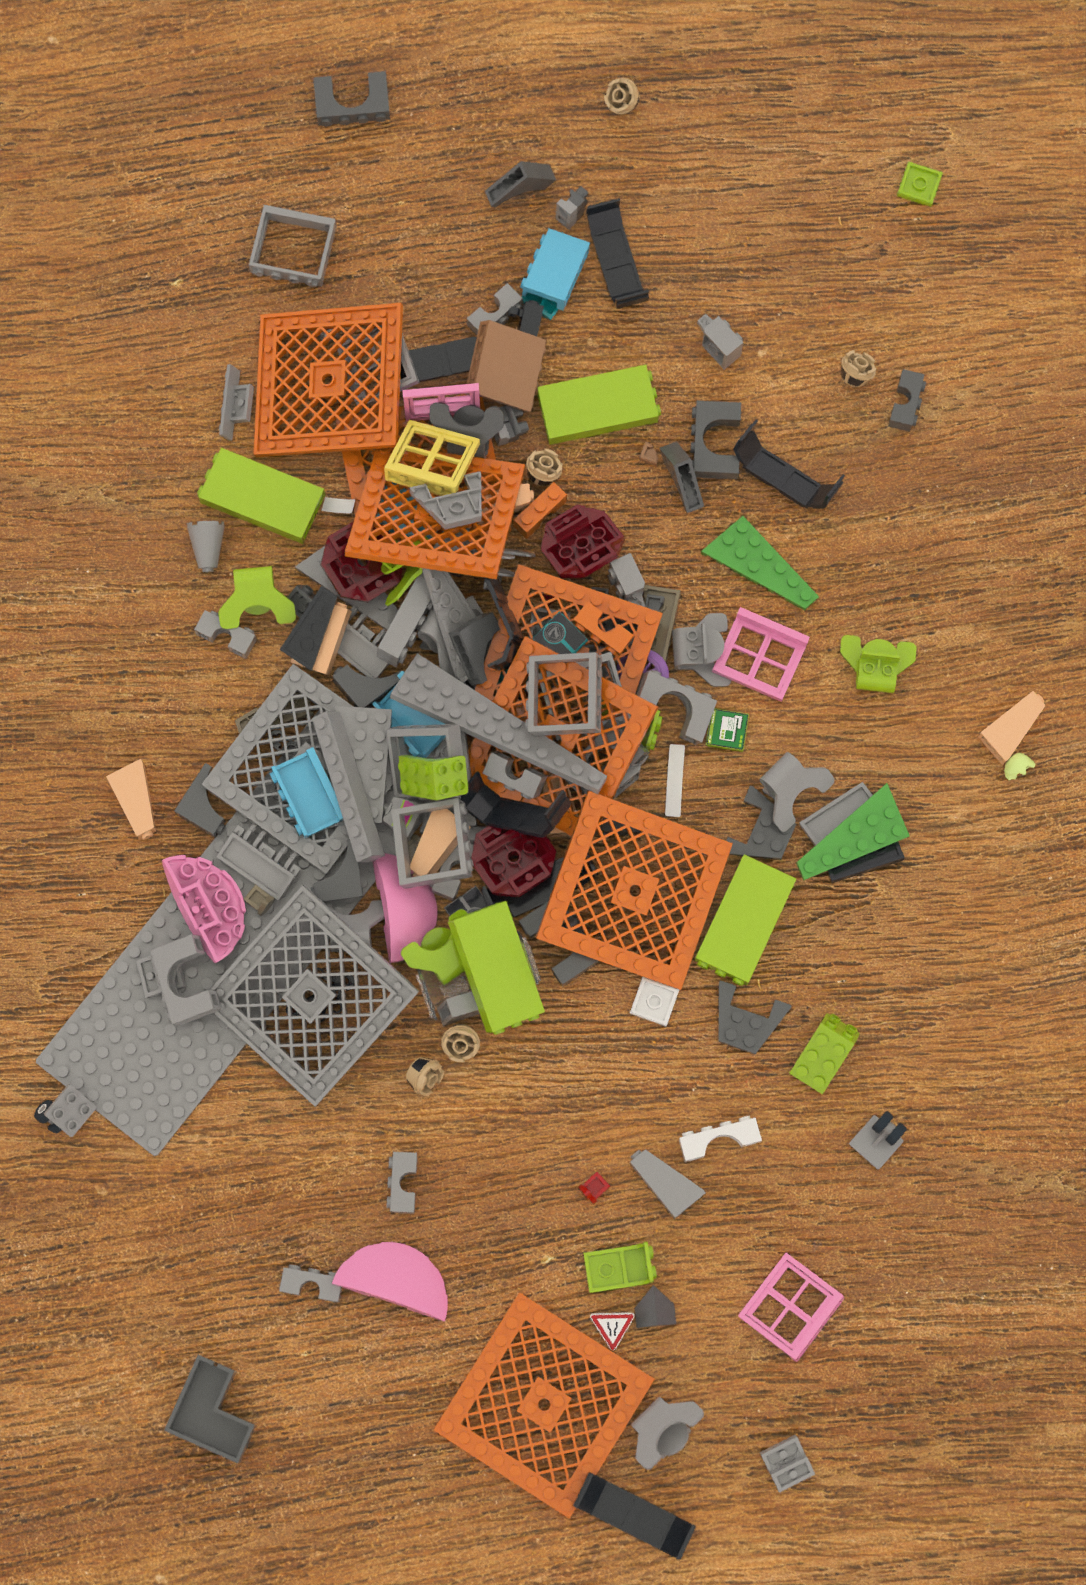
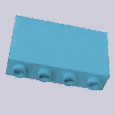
(556, 267)
(404, 715)
(307, 793)

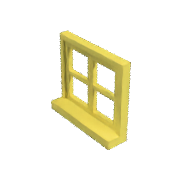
(413, 476)

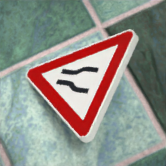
(612, 1326)

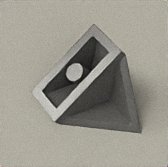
(654, 1310)

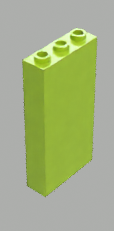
(598, 404)
(261, 495)
(745, 920)
(496, 967)

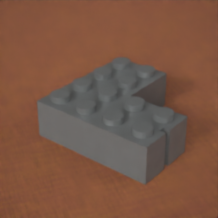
(199, 1415)

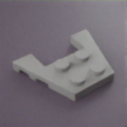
(454, 508)

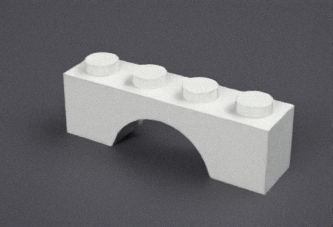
(743, 1132)

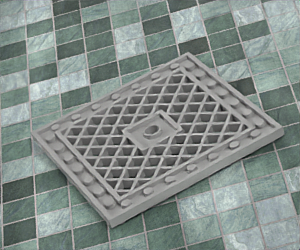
(219, 778)
(243, 1024)

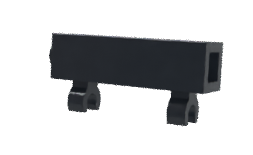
(529, 316)

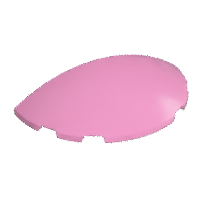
(207, 902)
(407, 911)
(397, 1276)

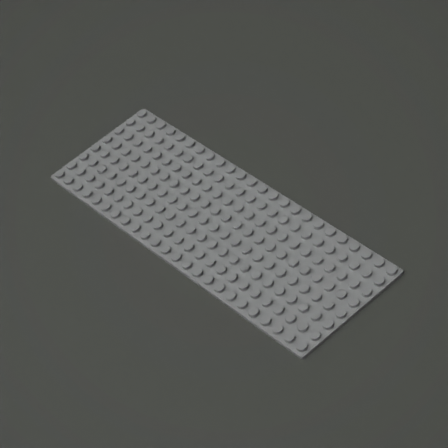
(123, 1045)

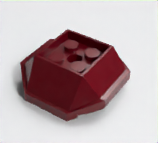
(581, 542)
(350, 578)
(507, 878)

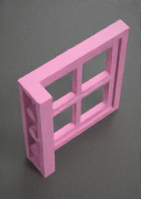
(420, 409)
(772, 631)
(814, 1323)

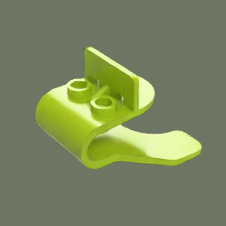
(410, 574)
(256, 596)
(877, 662)
(436, 953)

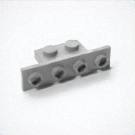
(236, 403)

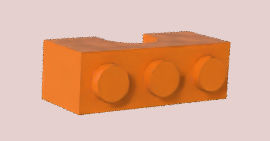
(531, 517)
(615, 640)

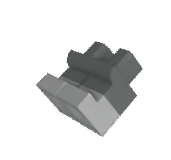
(573, 209)
(511, 429)

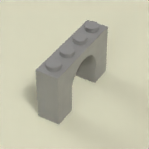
(698, 705)
(167, 962)

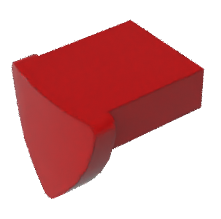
(594, 1187)

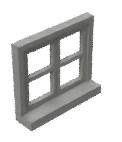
(405, 383)

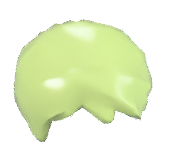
(1017, 764)

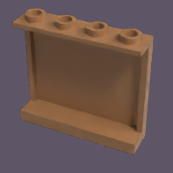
(506, 365)

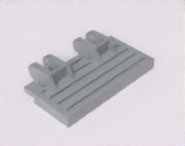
(358, 648)
(830, 816)
(257, 863)

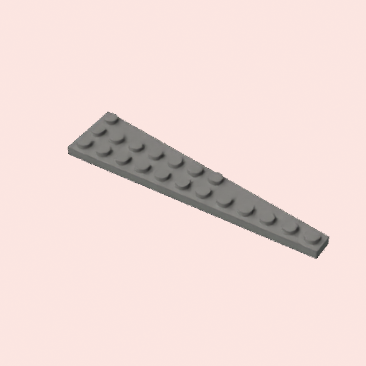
(453, 702)

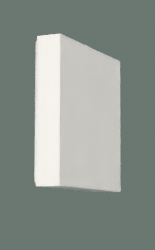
(654, 1001)

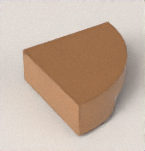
(649, 454)

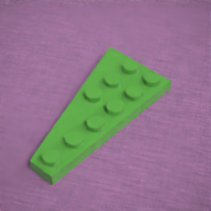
(755, 559)
(864, 831)

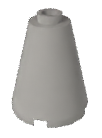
(206, 543)

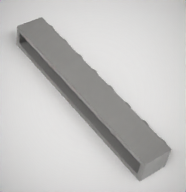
(348, 787)

